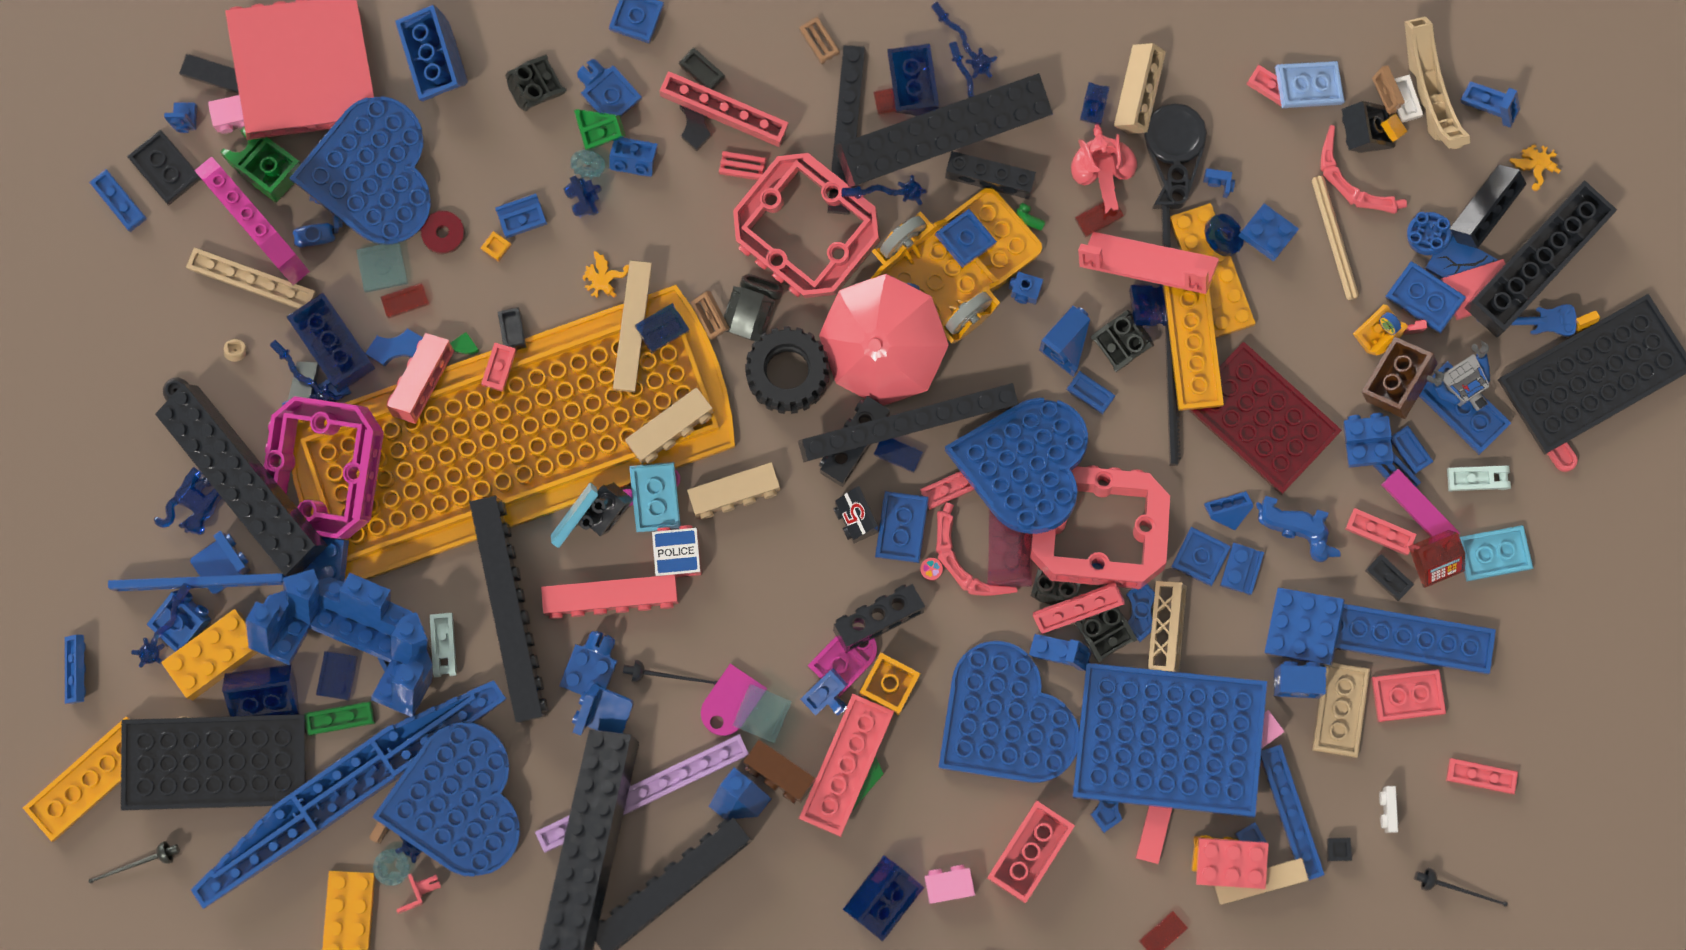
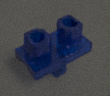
(1094, 103)
(586, 194)

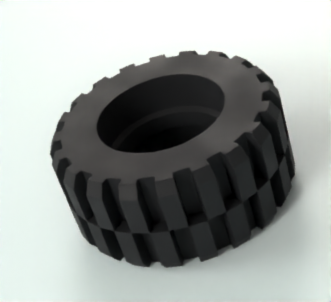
(787, 341)

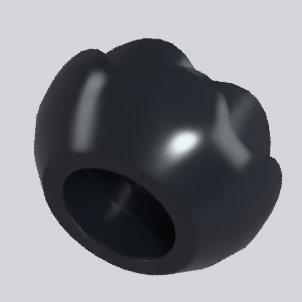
(171, 385)

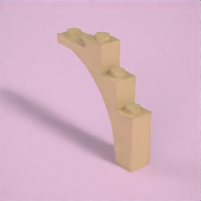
(1432, 93)

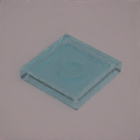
(381, 267)
(762, 713)

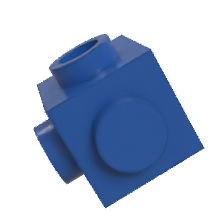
(1025, 288)

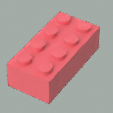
(1030, 852)

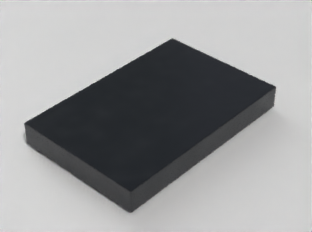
(164, 167)

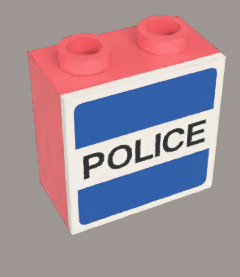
(677, 551)

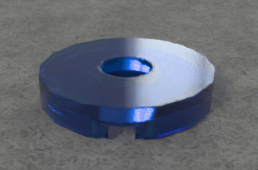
(1215, 238)

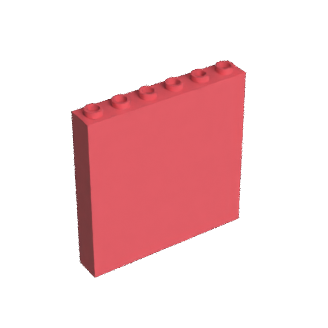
(297, 64)

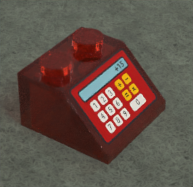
(1438, 557)

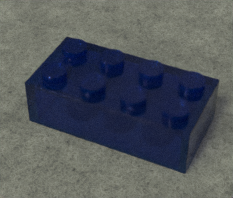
(330, 342)

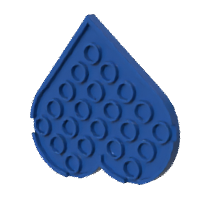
(369, 172)
(1025, 463)
(1002, 721)
(454, 802)

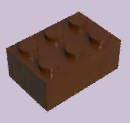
(1399, 377)
(778, 772)

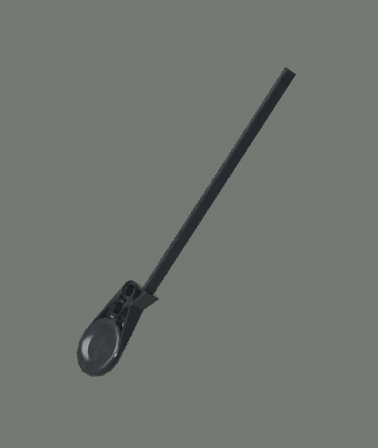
(1174, 137)

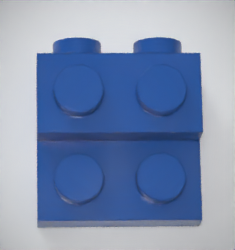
(1368, 440)
(188, 624)

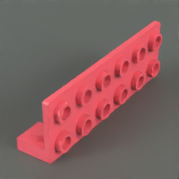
(1148, 262)

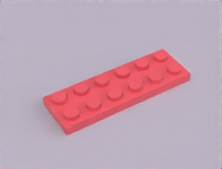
(846, 765)

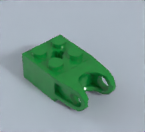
(264, 166)

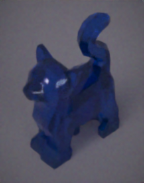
(192, 498)

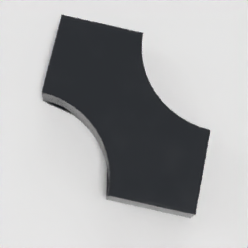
(695, 131)

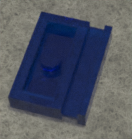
(1148, 305)
(662, 328)
(336, 675)

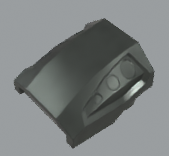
(533, 83)
(748, 313)
(1122, 340)
(1052, 591)
(1106, 632)

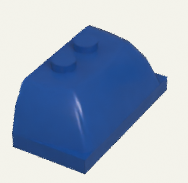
(431, 52)

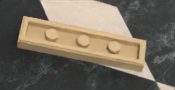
(1276, 877)

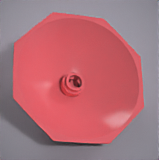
(884, 339)

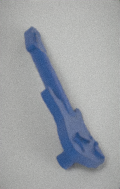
(1557, 320)

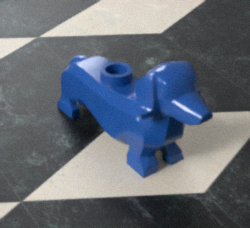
(1299, 524)

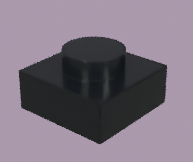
(1339, 849)

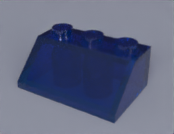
(913, 79)
(261, 692)
(883, 898)

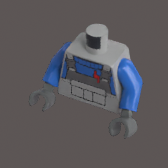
(1465, 380)

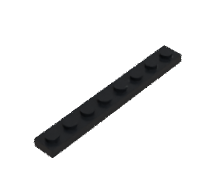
(847, 110)

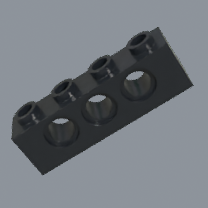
(990, 174)
(841, 472)
(852, 638)

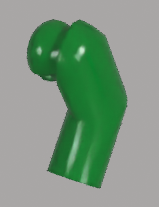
(1028, 219)

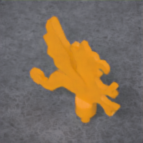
(1539, 161)
(602, 280)

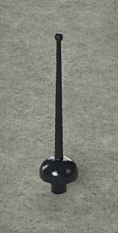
(639, 671)
(1429, 880)

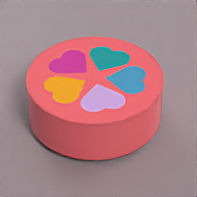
(931, 569)

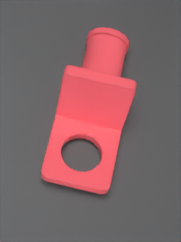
(420, 888)

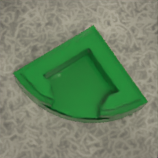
(464, 345)

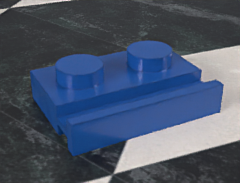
(521, 216)
(1241, 569)

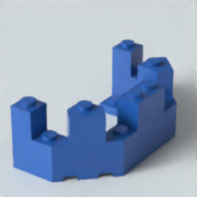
(356, 615)

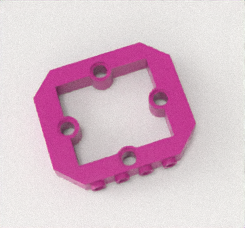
(252, 220)
(365, 458)

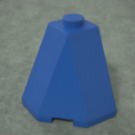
(1066, 340)
(738, 797)

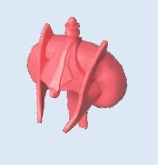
(1103, 159)

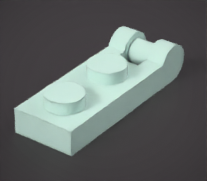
(1478, 478)
(443, 644)

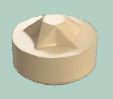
(234, 350)

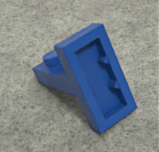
(1493, 102)
(1060, 651)

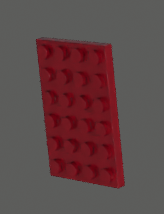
(1267, 419)

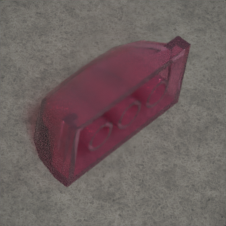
(1008, 555)

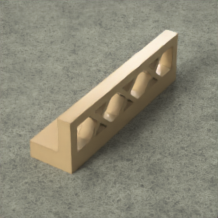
(1175, 628)

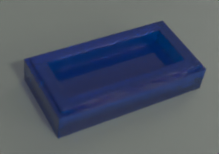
(899, 454)

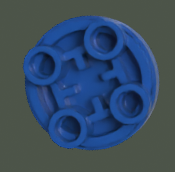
(1429, 233)

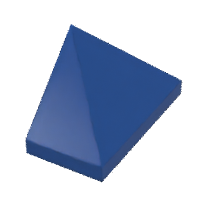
(1230, 510)

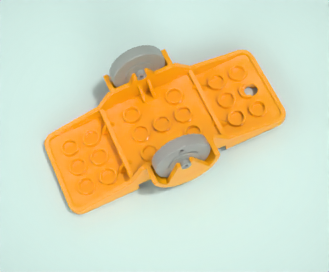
(959, 293)

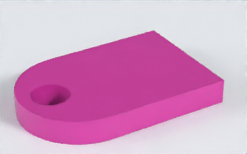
(847, 665)
(726, 700)

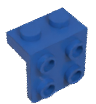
(220, 559)
(602, 711)

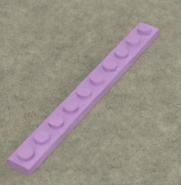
(661, 784)

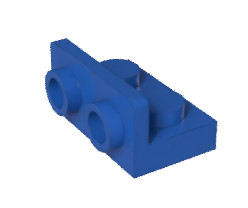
(633, 156)

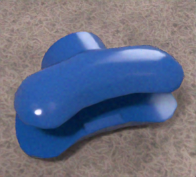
(313, 235)

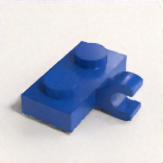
(825, 694)

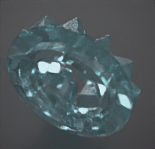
(587, 157)
(381, 871)

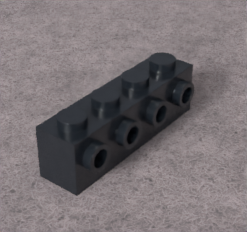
(1488, 206)

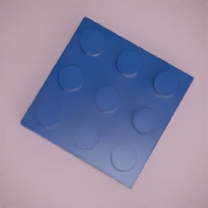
(1304, 626)

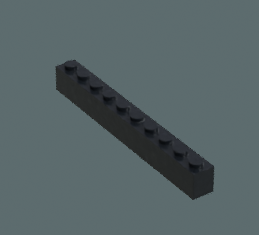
(907, 422)

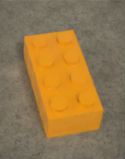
(210, 655)

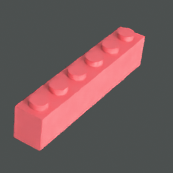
(723, 109)
(609, 595)

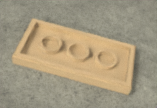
(1341, 710)

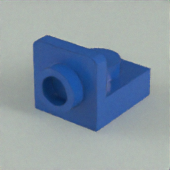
(1216, 178)

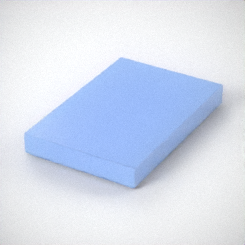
(1309, 84)

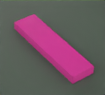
(1416, 504)

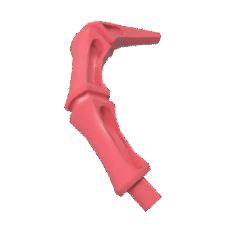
(1351, 193)
(948, 558)

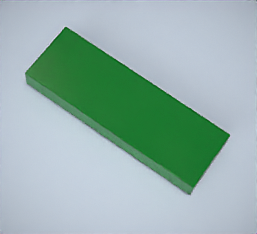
(339, 718)

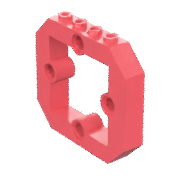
(772, 184)
(1154, 542)

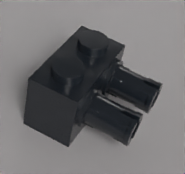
(605, 509)

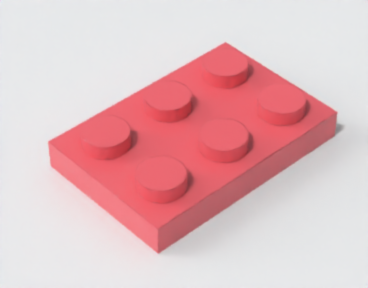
(1232, 863)

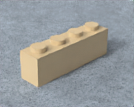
(1140, 88)
(669, 426)
(734, 490)

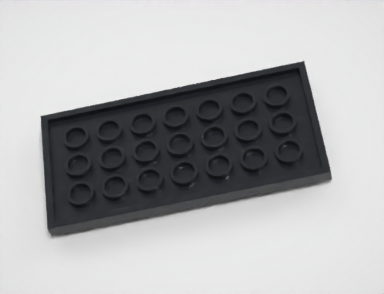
(1595, 374)
(211, 761)

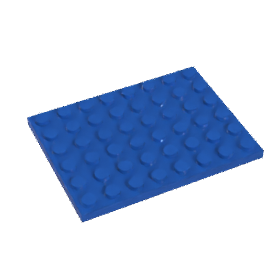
(1170, 739)

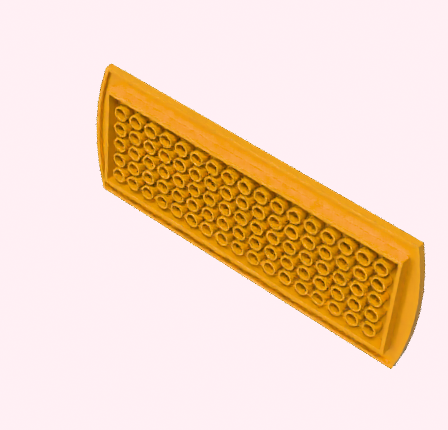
(526, 445)

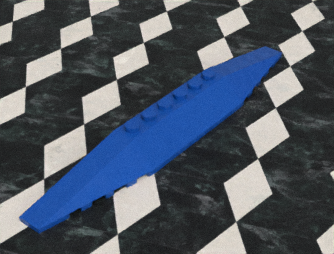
(338, 791)

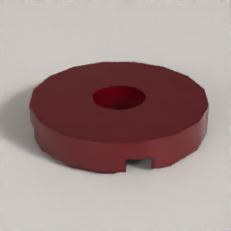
(439, 220)

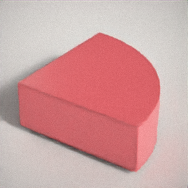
(1419, 327)

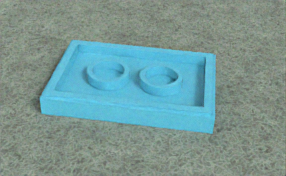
(655, 496)
(574, 515)
(1496, 553)

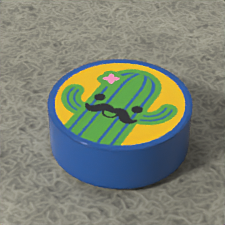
(1390, 323)

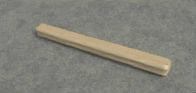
(1335, 238)

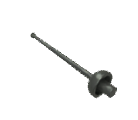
(164, 853)

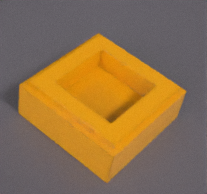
(1394, 127)
(496, 246)
(1586, 321)

